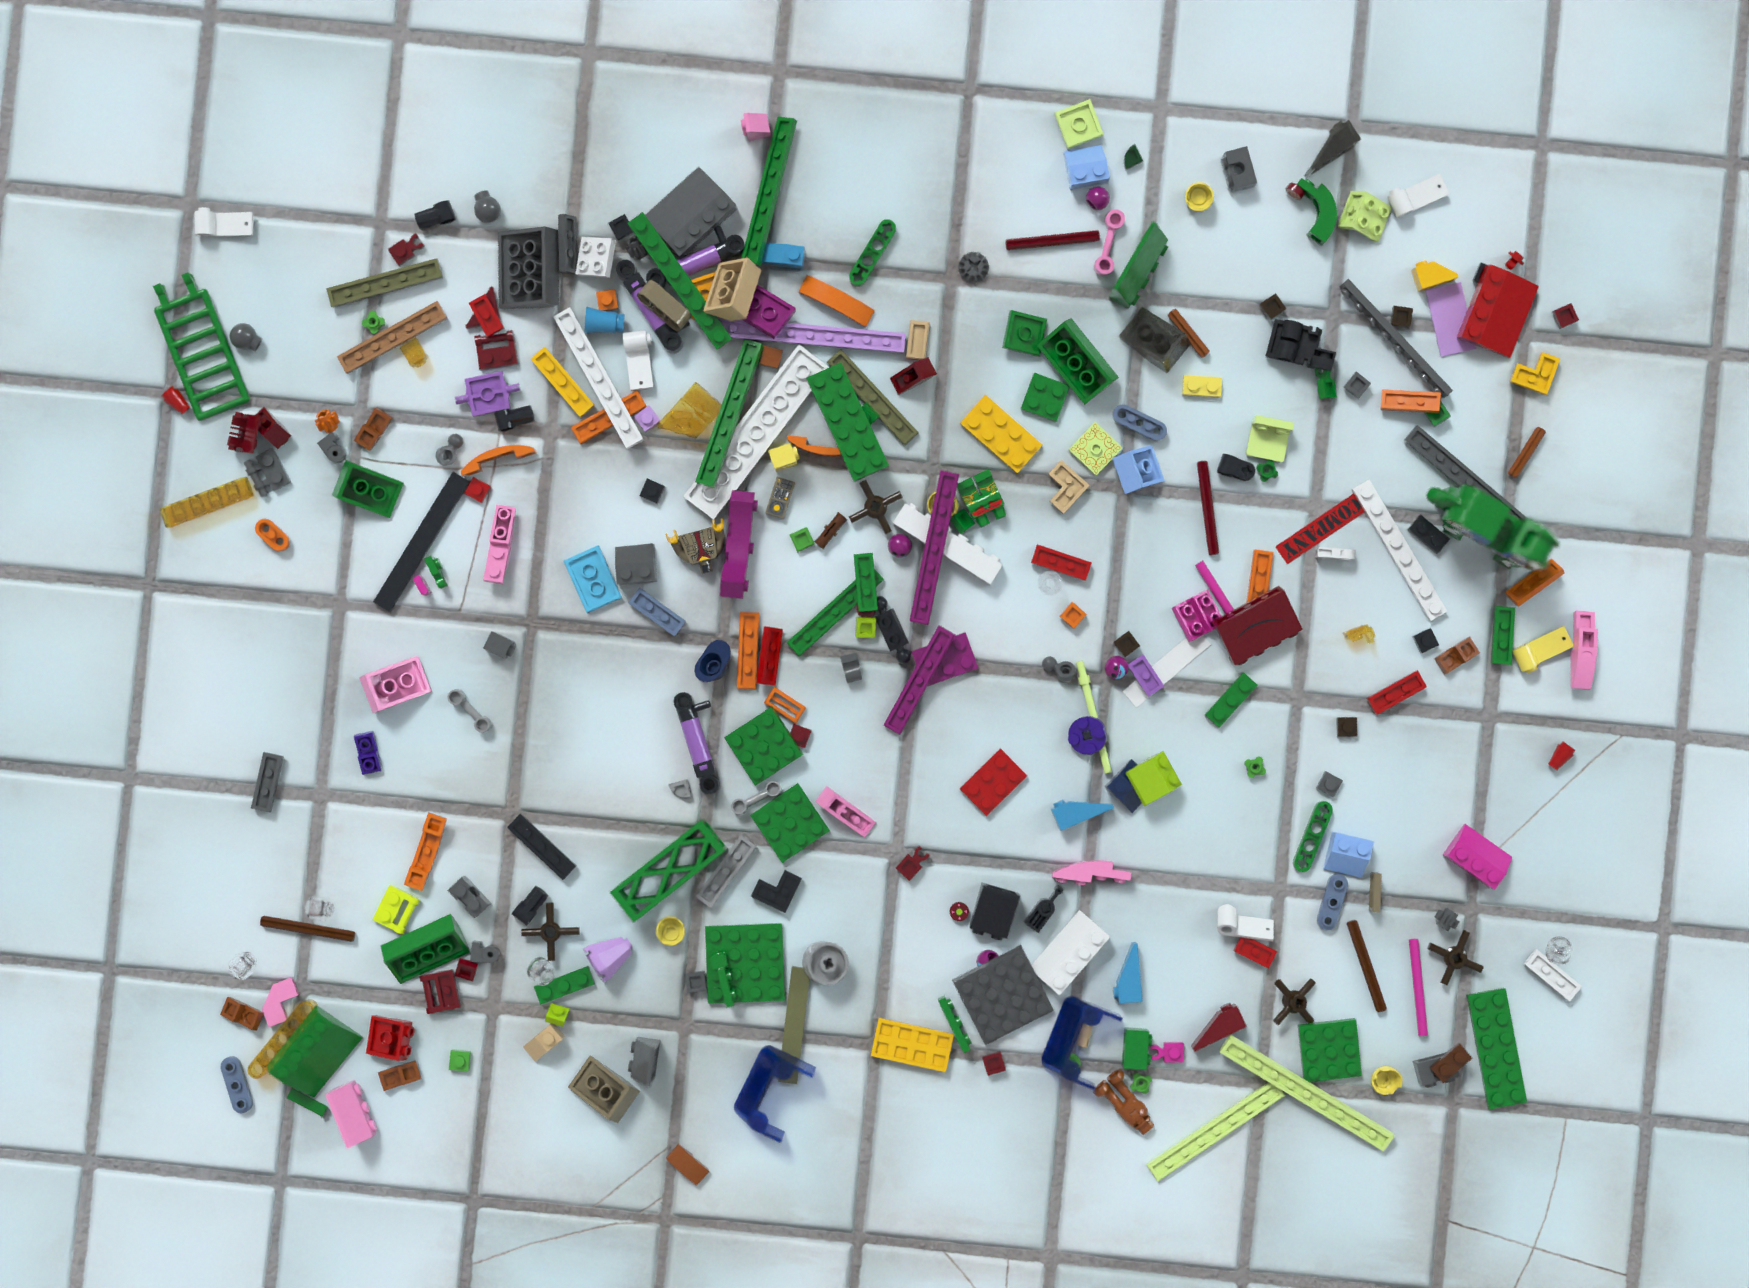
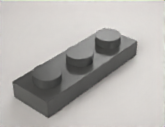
(567, 243)
(267, 782)

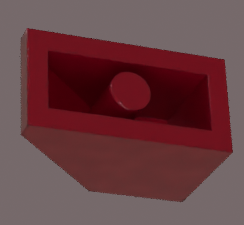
(913, 375)
(272, 429)

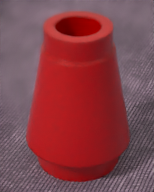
(175, 400)
(1561, 755)

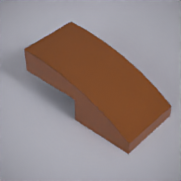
(373, 429)
(1457, 655)
(242, 1013)
(399, 1075)
(687, 1164)

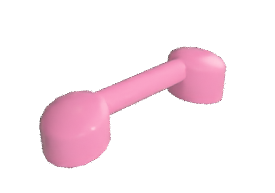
(1113, 220)

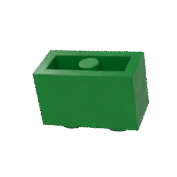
(1135, 1048)

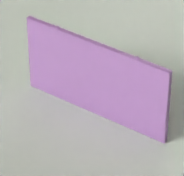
(1447, 313)

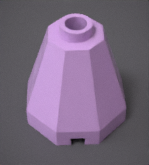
(608, 956)

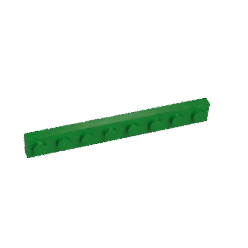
(769, 189)
(679, 280)
(729, 413)

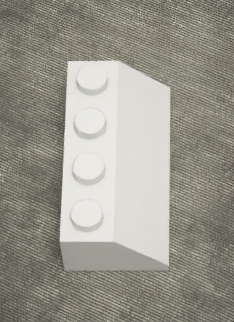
(1069, 952)

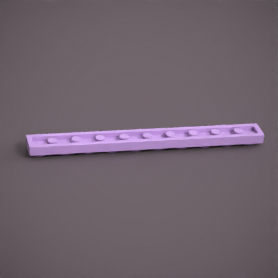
(821, 336)

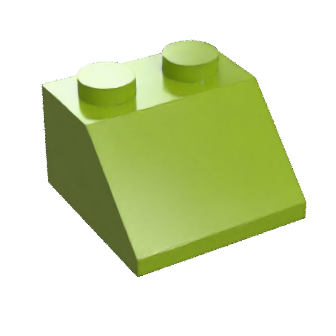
(1153, 778)

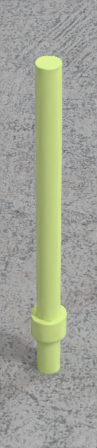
(1084, 680)

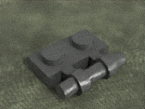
(272, 469)

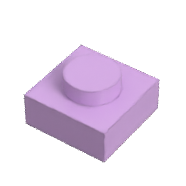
(647, 418)

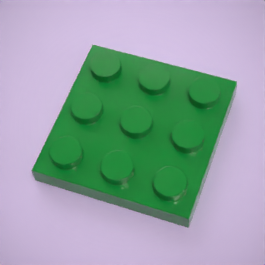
(763, 745)
(790, 822)
(1329, 1050)

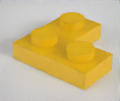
(1538, 378)

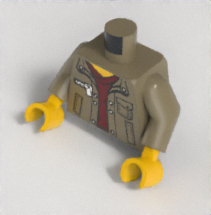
(699, 546)

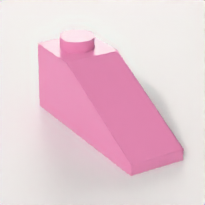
(845, 811)

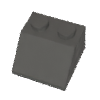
(635, 564)

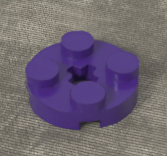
(1077, 739)

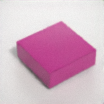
(422, 585)

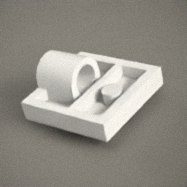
(595, 257)

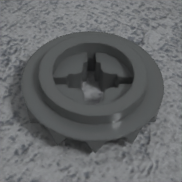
(973, 276)

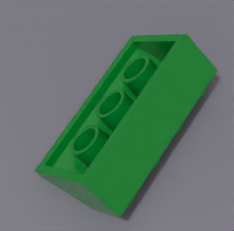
(1077, 361)
(424, 949)

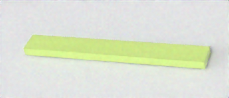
(1214, 1130)

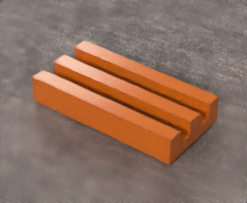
(771, 696)

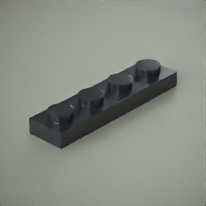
(541, 846)

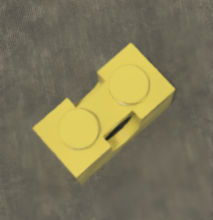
(784, 457)

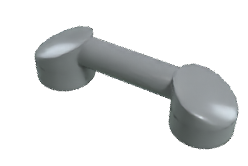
(457, 697)
(740, 806)

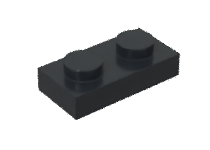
(1428, 534)

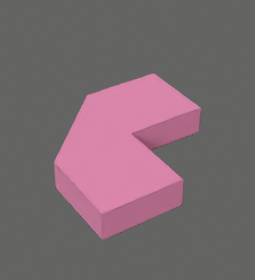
(273, 1006)

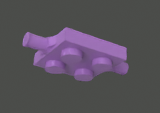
(487, 393)

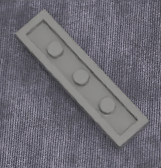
(726, 871)

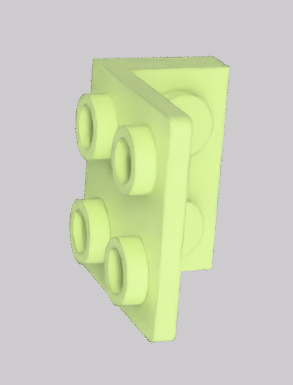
(1365, 215)
(1268, 438)

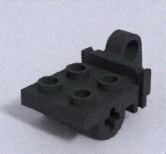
(1298, 343)

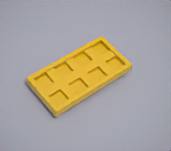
(1001, 434)
(912, 1044)

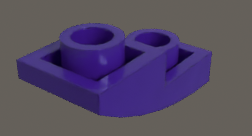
(367, 752)

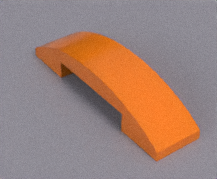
(836, 300)
(801, 443)
(474, 465)
(426, 851)

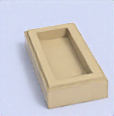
(917, 340)

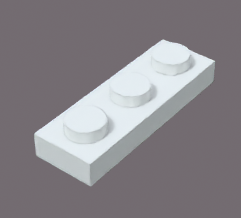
(1552, 975)

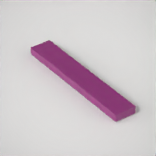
(919, 679)

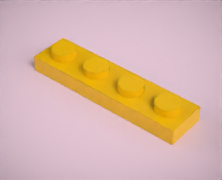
(562, 382)

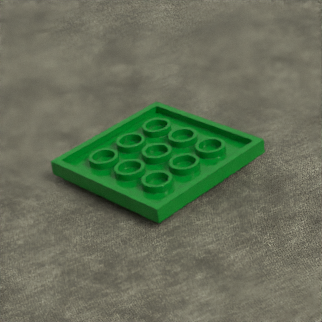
(753, 959)

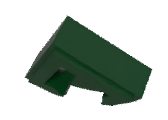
(1132, 157)

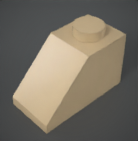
(544, 1042)

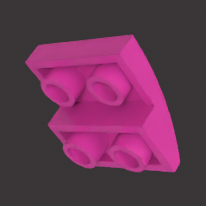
(1196, 615)

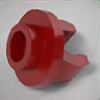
(1516, 257)

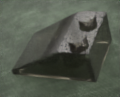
(1340, 140)
(1155, 339)

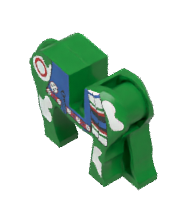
(1488, 523)

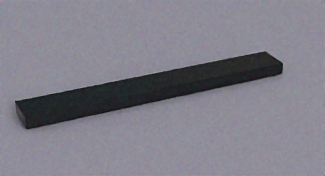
(421, 541)

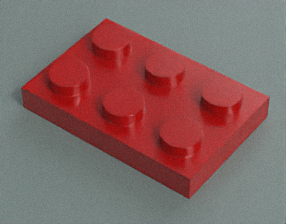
(993, 782)

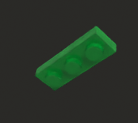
(865, 582)
(1502, 635)
(1231, 699)
(565, 985)
(955, 1023)

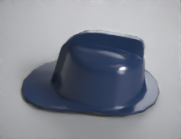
(713, 662)

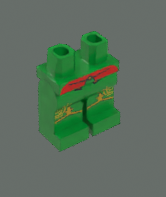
(986, 502)

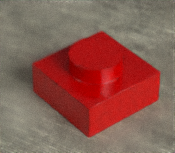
(477, 489)

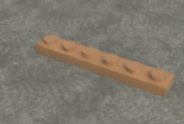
(392, 337)

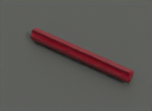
(1052, 240)
(1207, 506)

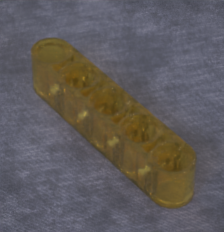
(206, 502)
(274, 1043)

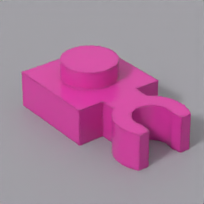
(1171, 1052)

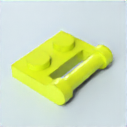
(390, 907)

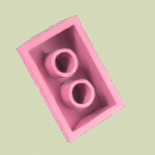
(351, 1113)

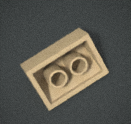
(732, 289)

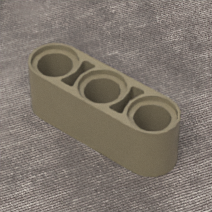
(664, 305)

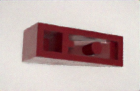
(1222, 1024)

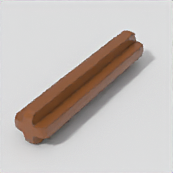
(1194, 339)
(1526, 452)

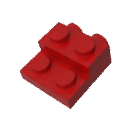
(389, 1038)

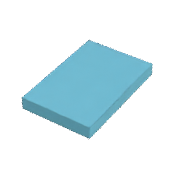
(592, 579)

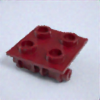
(247, 434)

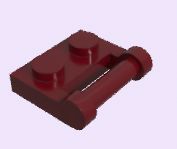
(497, 356)
(446, 991)

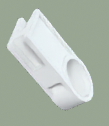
(1335, 553)

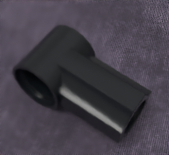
(440, 213)
(508, 419)
(527, 909)

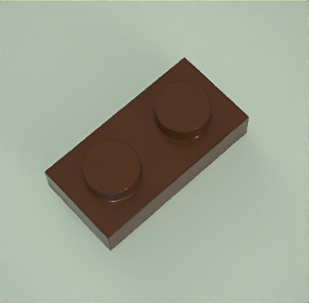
(1450, 1062)

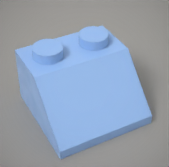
(1086, 167)
(1138, 469)
(1348, 854)

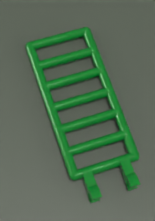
(187, 380)

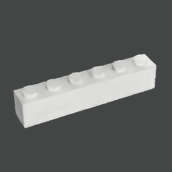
(956, 547)

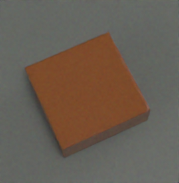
(771, 357)

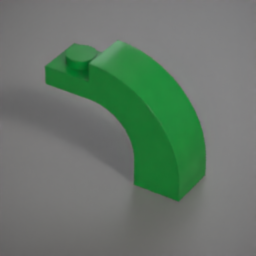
(1325, 209)

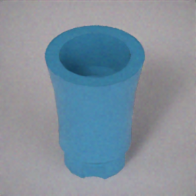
(603, 321)

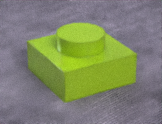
(865, 627)
(557, 1015)

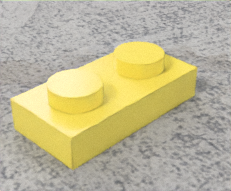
(1201, 386)

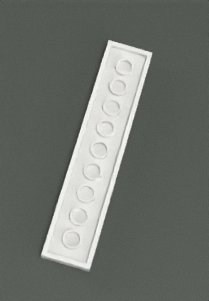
(759, 429)

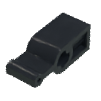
(1037, 910)

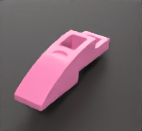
(500, 544)
(1584, 650)
(1083, 872)

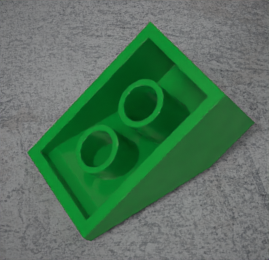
(367, 489)

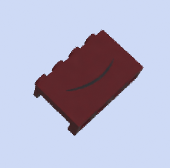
(1257, 625)

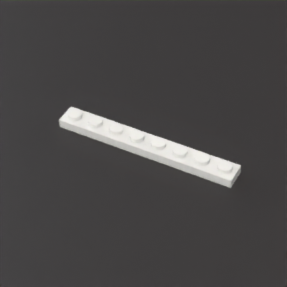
(598, 378)
(1399, 550)

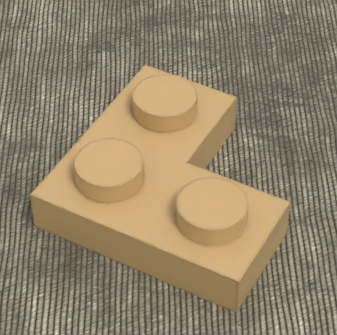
(1071, 485)

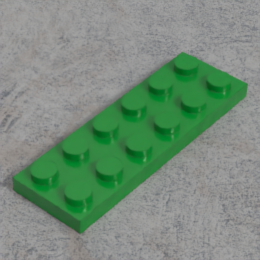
(847, 422)
(1496, 1048)

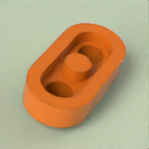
(272, 536)

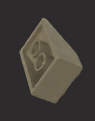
(603, 1089)

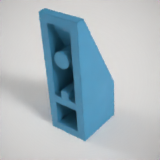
(784, 255)
(1072, 813)
(1128, 981)

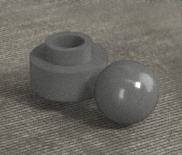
(455, 441)
(1050, 664)

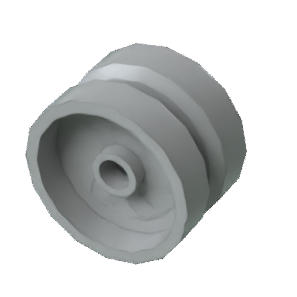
(836, 963)

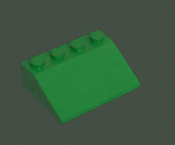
(1139, 266)
(313, 1052)

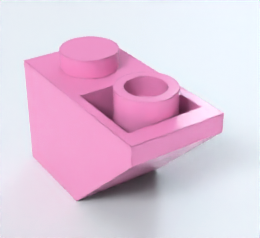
(755, 126)

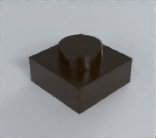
(1272, 306)
(1401, 316)
(1126, 644)
(1346, 726)

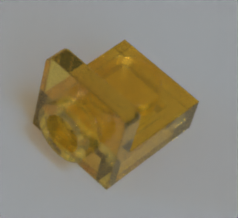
(414, 353)
(1356, 633)

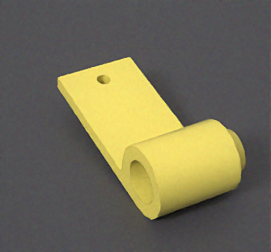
(1541, 649)

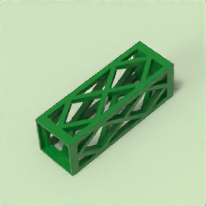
(628, 902)

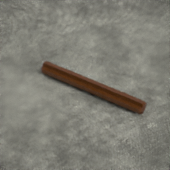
(306, 928)
(1366, 966)

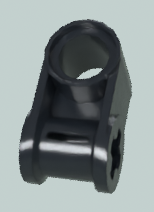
(1232, 466)

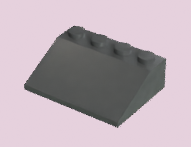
(690, 212)
(528, 268)

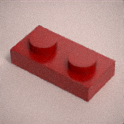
(486, 315)
(1255, 951)

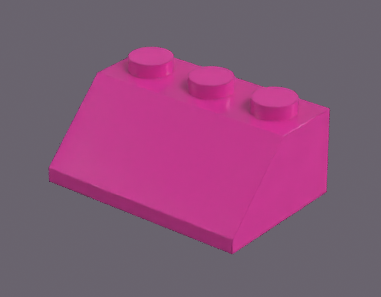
(1478, 857)

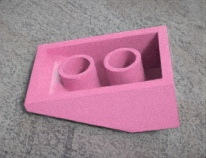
(395, 684)

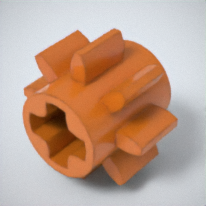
(327, 421)

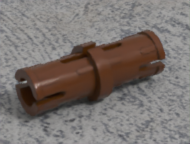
(830, 530)

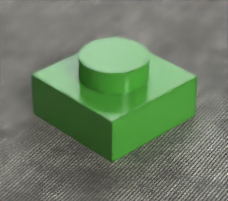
(459, 1060)

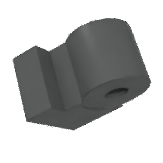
(331, 449)
(851, 667)
(484, 954)

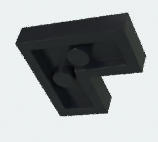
(779, 896)

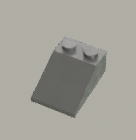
(644, 1060)

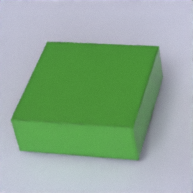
(802, 539)

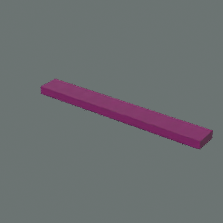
(934, 547)

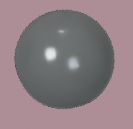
(486, 207)
(244, 337)

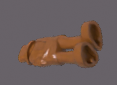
(1131, 1110)

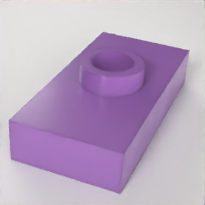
(1145, 675)

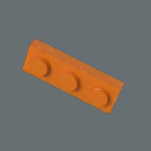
(1410, 401)
(1534, 583)

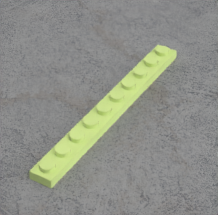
(1306, 1093)

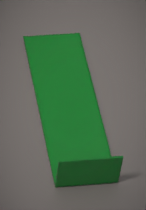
(307, 1102)

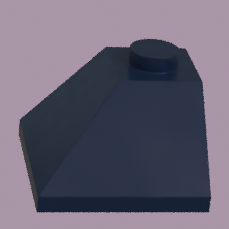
(1122, 788)

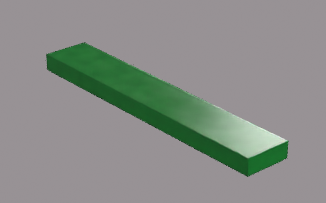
(827, 618)

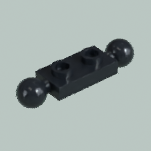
(892, 631)

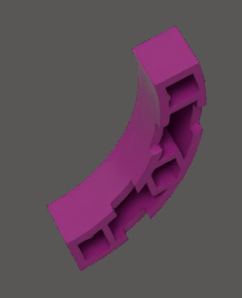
(738, 544)

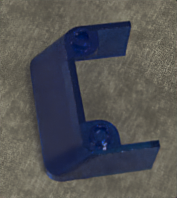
(1064, 1034)
(769, 1064)

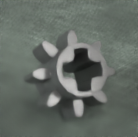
(636, 248)
(1447, 919)

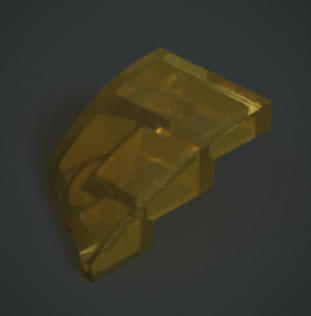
(691, 413)

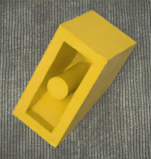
(1431, 274)

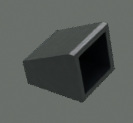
(994, 911)

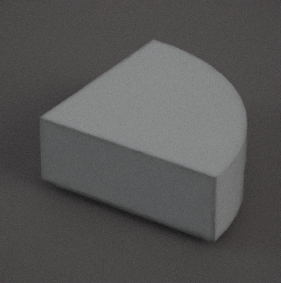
(681, 789)

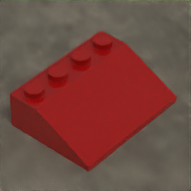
(1497, 310)

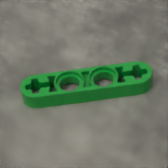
(870, 251)
(1310, 835)

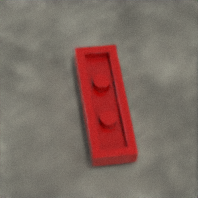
(1061, 562)
(769, 656)
(1396, 692)

